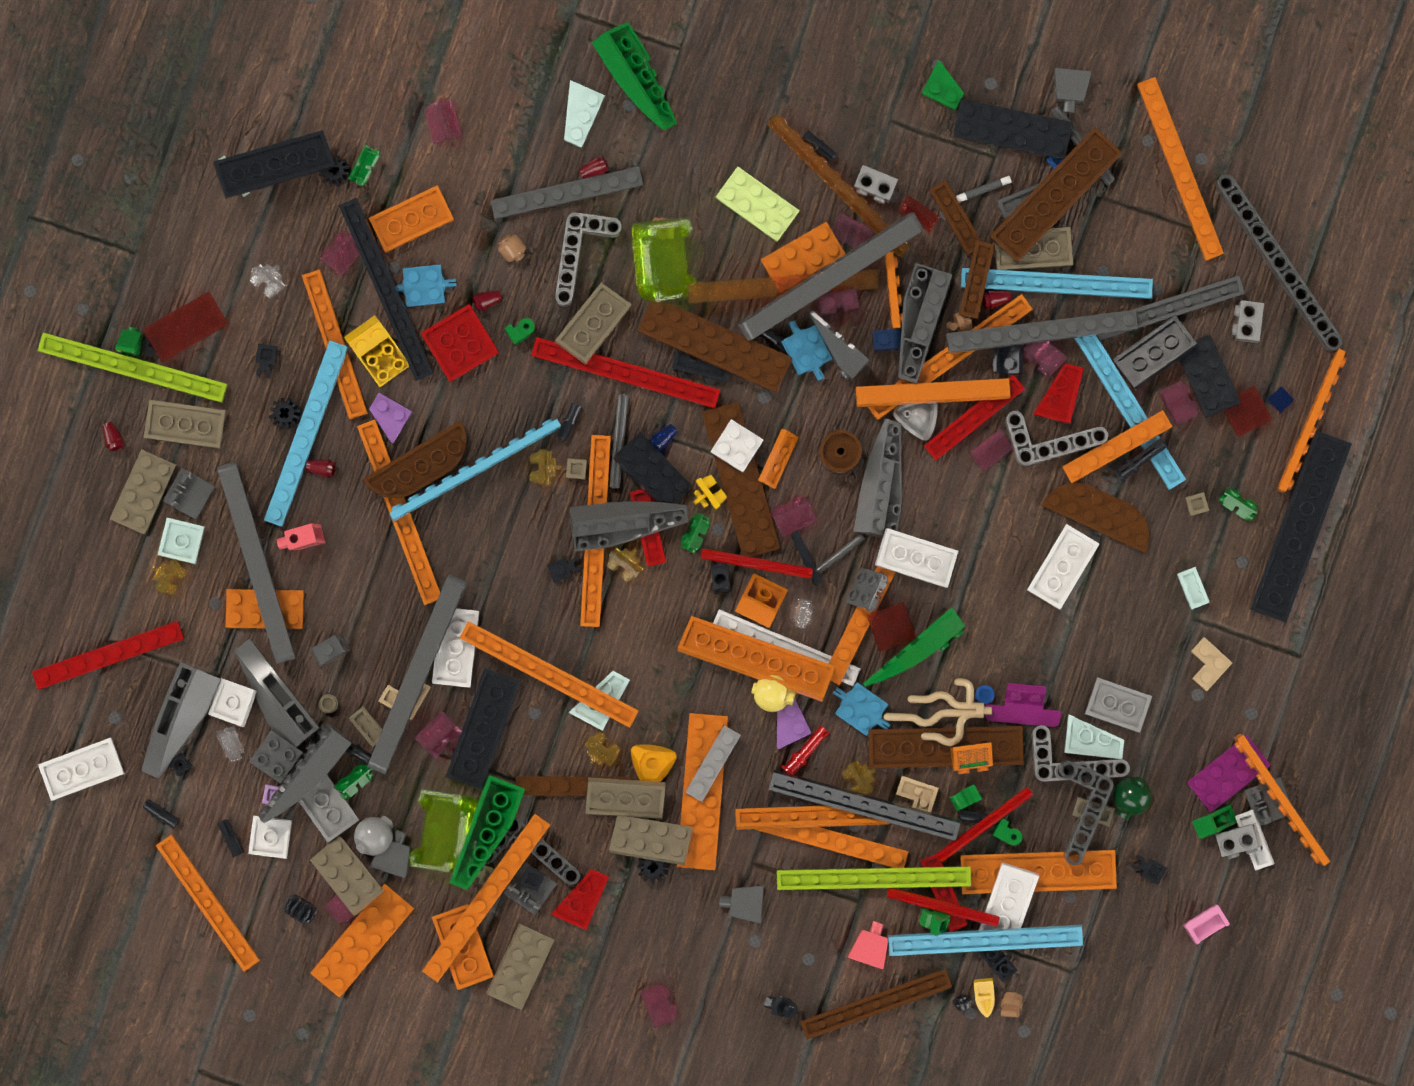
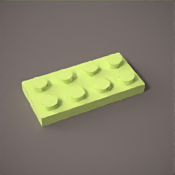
(757, 204)

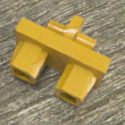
(715, 499)

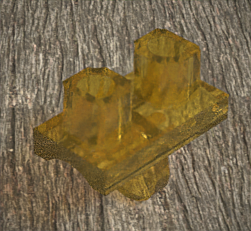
(546, 469)
(627, 561)
(164, 583)
(599, 752)
(862, 776)

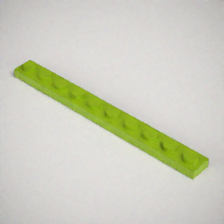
(132, 367)
(873, 878)

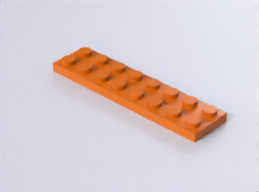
(756, 658)
(702, 815)
(1054, 872)

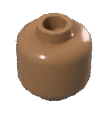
(511, 248)

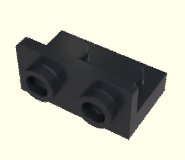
(1008, 360)

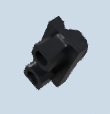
(781, 1006)

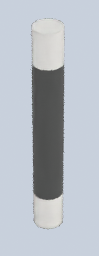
(983, 189)

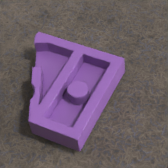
(390, 416)
(790, 725)

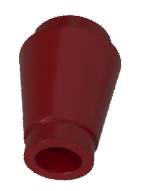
(594, 168)
(486, 299)
(993, 299)
(112, 437)
(323, 468)

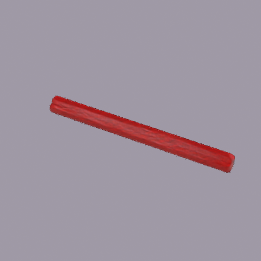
(757, 563)
(984, 824)
(942, 906)

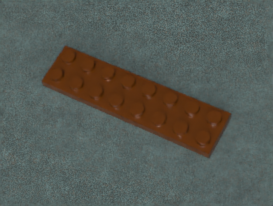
(1055, 195)
(714, 345)
(743, 490)
(907, 749)

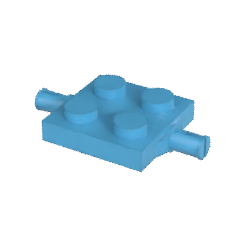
(424, 285)
(806, 350)
(861, 708)

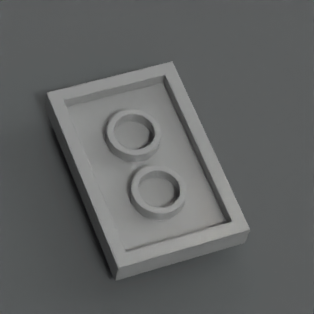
(1118, 705)
(328, 809)

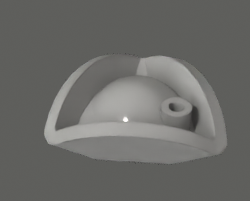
(917, 418)

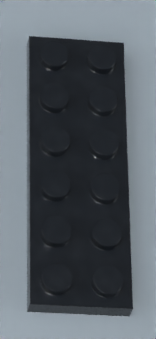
(1012, 129)
(273, 164)
(483, 729)

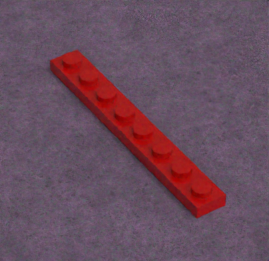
(108, 655)

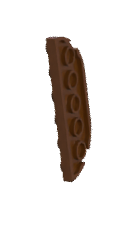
(420, 465)
(1101, 513)

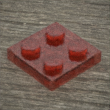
(1249, 413)
(891, 626)

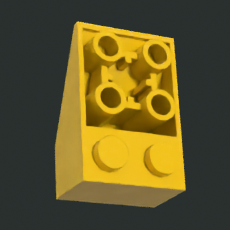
(377, 351)

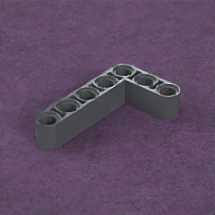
(1087, 809)
(547, 859)

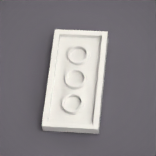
(916, 558)
(1063, 567)
(455, 656)
(81, 769)
(1011, 896)

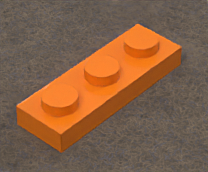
(778, 458)

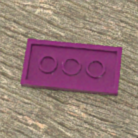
(1224, 777)

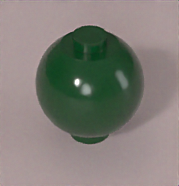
(1132, 797)

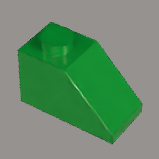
(130, 342)
(1214, 821)

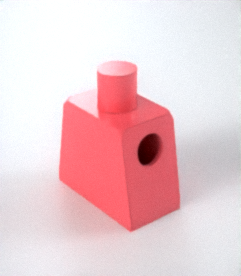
(308, 536)
(870, 946)

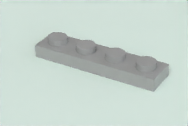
(713, 763)

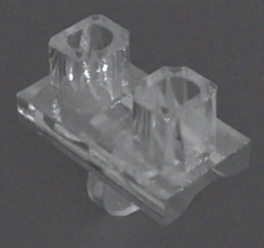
(270, 277)
(230, 743)

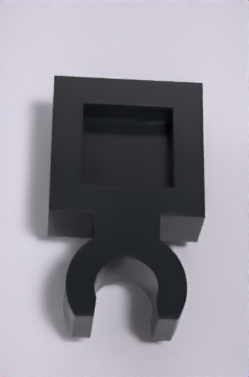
(265, 356)
(561, 569)
(1152, 870)

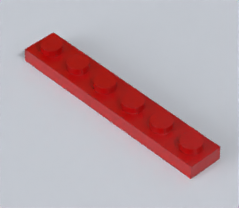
(969, 421)

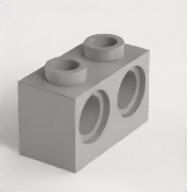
(877, 179)
(1253, 322)
(1237, 836)

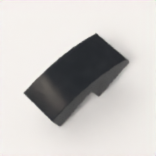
(999, 963)

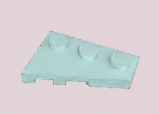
(581, 113)
(612, 685)
(1091, 741)

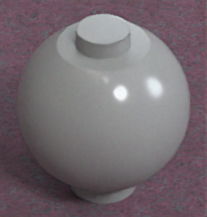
(373, 835)

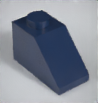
(886, 340)

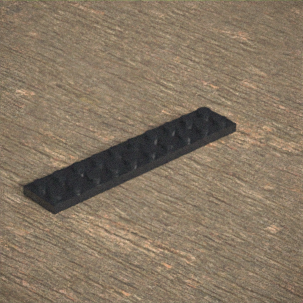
(1300, 526)

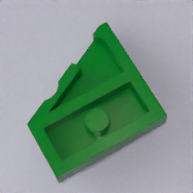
(943, 88)

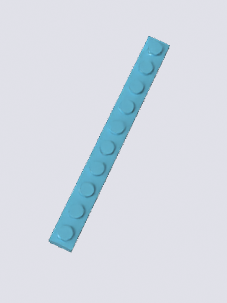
(1065, 284)
(1127, 405)
(306, 433)
(481, 465)
(985, 940)

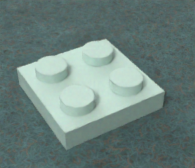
(181, 540)

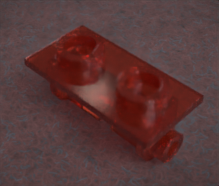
(925, 216)

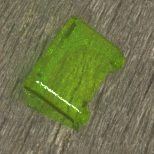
(661, 258)
(443, 829)

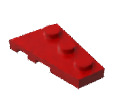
(1061, 396)
(582, 900)

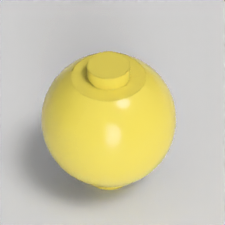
(772, 695)

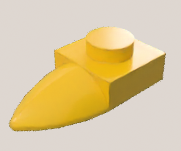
(984, 995)

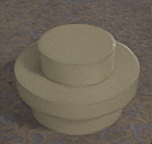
(328, 703)

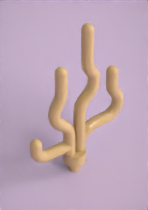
(966, 710)

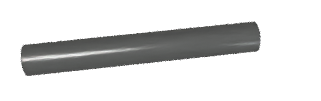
(840, 553)

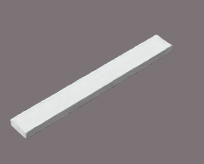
(745, 627)

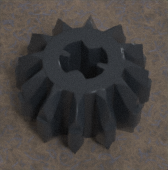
(340, 165)
(278, 413)
(648, 873)
(300, 909)

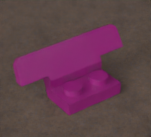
(1024, 706)

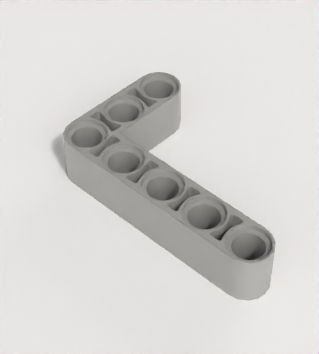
(567, 249)
(1033, 450)
(1053, 767)

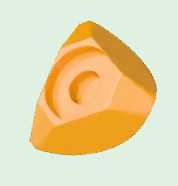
(652, 762)

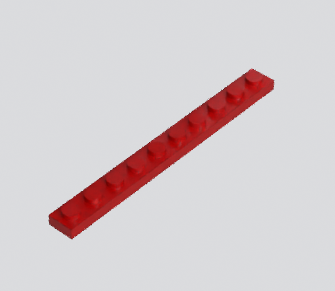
(629, 374)

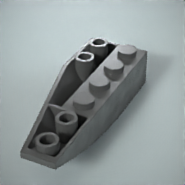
(920, 318)
(882, 484)
(621, 522)
(278, 703)
(179, 716)
(309, 770)

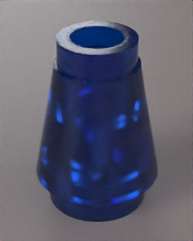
(663, 437)

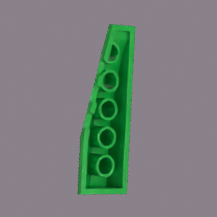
(631, 69)
(920, 648)
(487, 827)

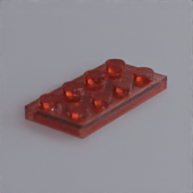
(185, 327)

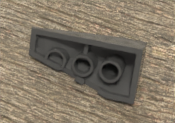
(845, 356)

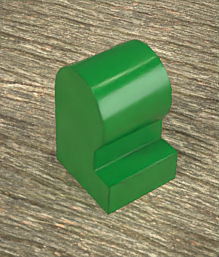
(521, 331)
(965, 797)
(1007, 835)
(933, 919)

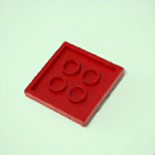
(459, 343)

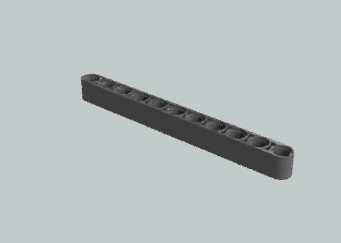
(1277, 253)
(830, 276)
(256, 562)
(417, 674)

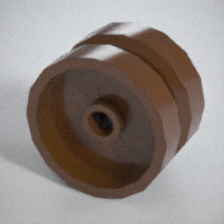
(840, 463)

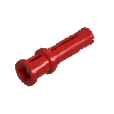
(799, 758)

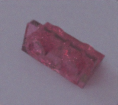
(340, 253)
(793, 515)
(658, 1005)

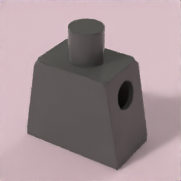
(1070, 87)
(330, 650)
(395, 858)
(744, 903)

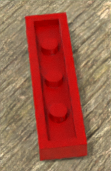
(651, 543)
(944, 894)

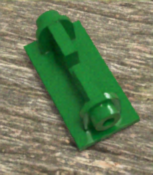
(363, 165)
(1233, 499)
(691, 540)
(360, 775)

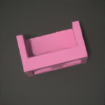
(1206, 924)

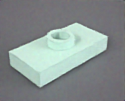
(1193, 588)

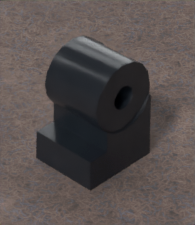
(720, 578)

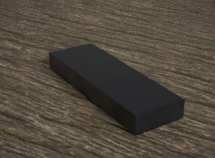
(805, 556)

